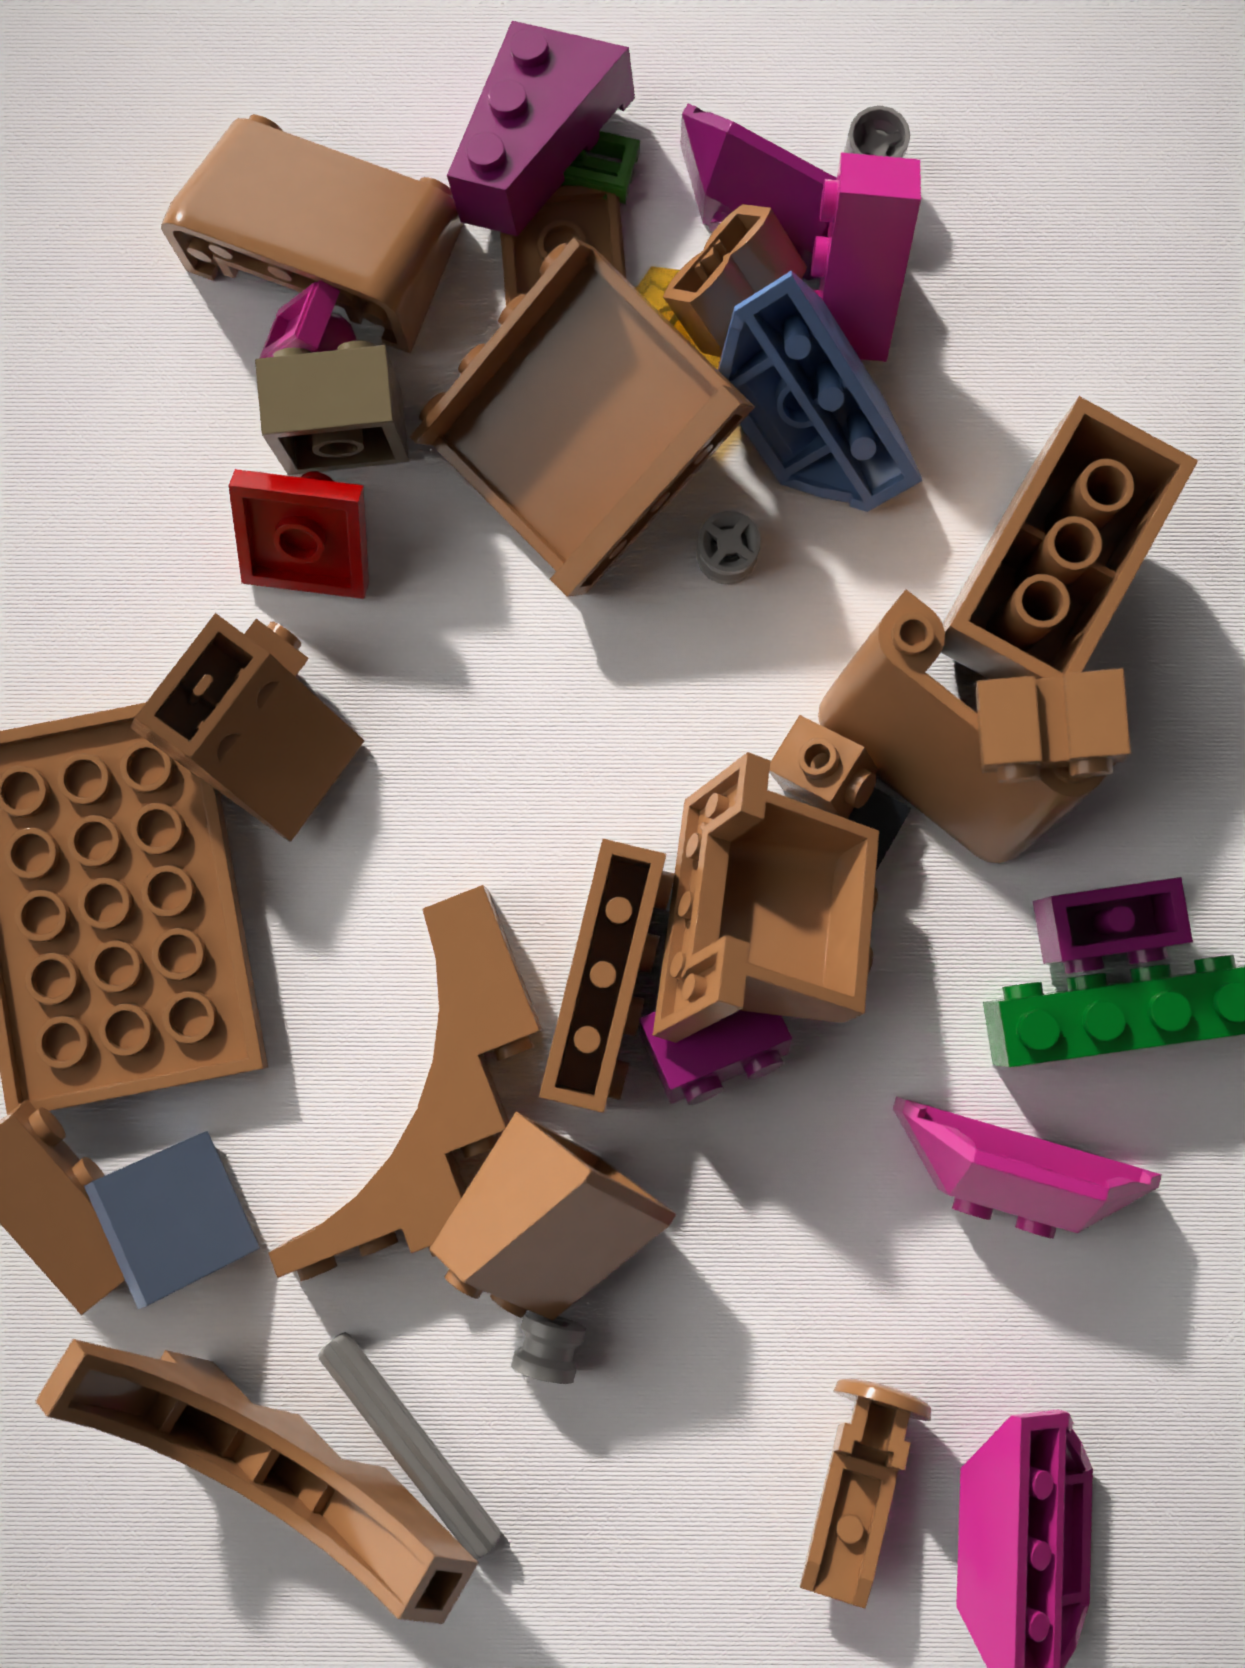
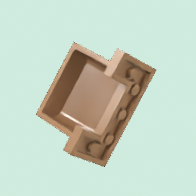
(765, 908)

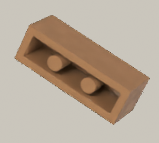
(49, 1208)

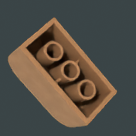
(1066, 548)

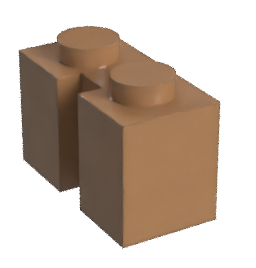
(1053, 724)

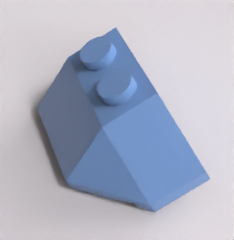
(813, 399)

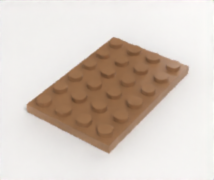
(115, 920)

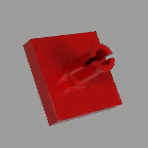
(300, 532)

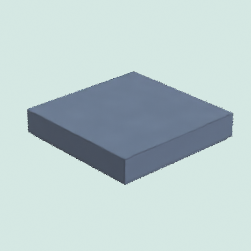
(171, 1218)

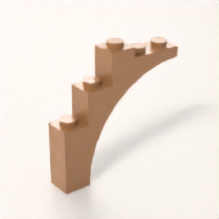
(420, 1184)
(273, 1459)

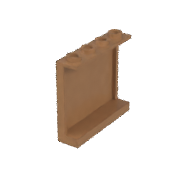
(581, 415)

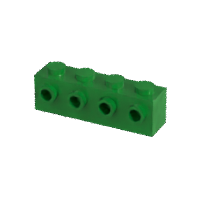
(1117, 1016)

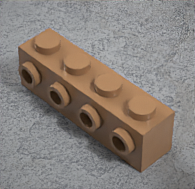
(603, 975)

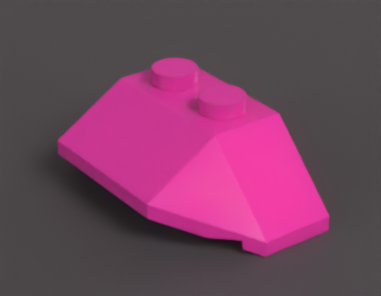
(1019, 1173)
(1026, 1542)

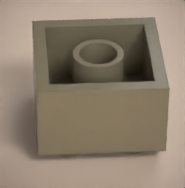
(332, 408)

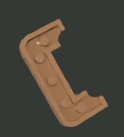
(316, 215)
(930, 741)

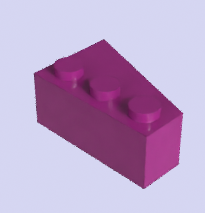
(533, 120)

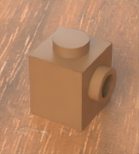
(824, 768)

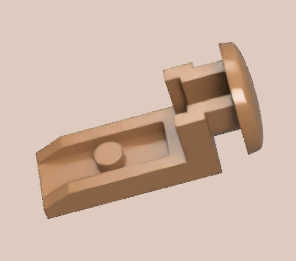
(859, 1490)

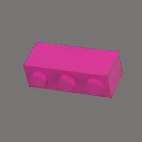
(867, 246)

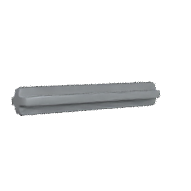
(410, 1445)

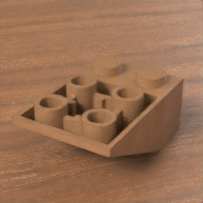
(248, 728)

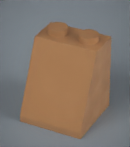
(544, 1223)

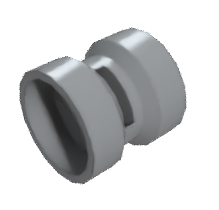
(878, 132)

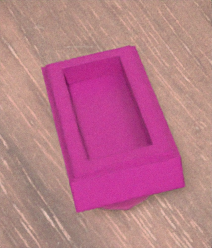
(309, 322)

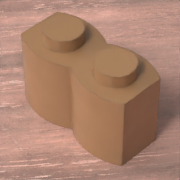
(736, 262)

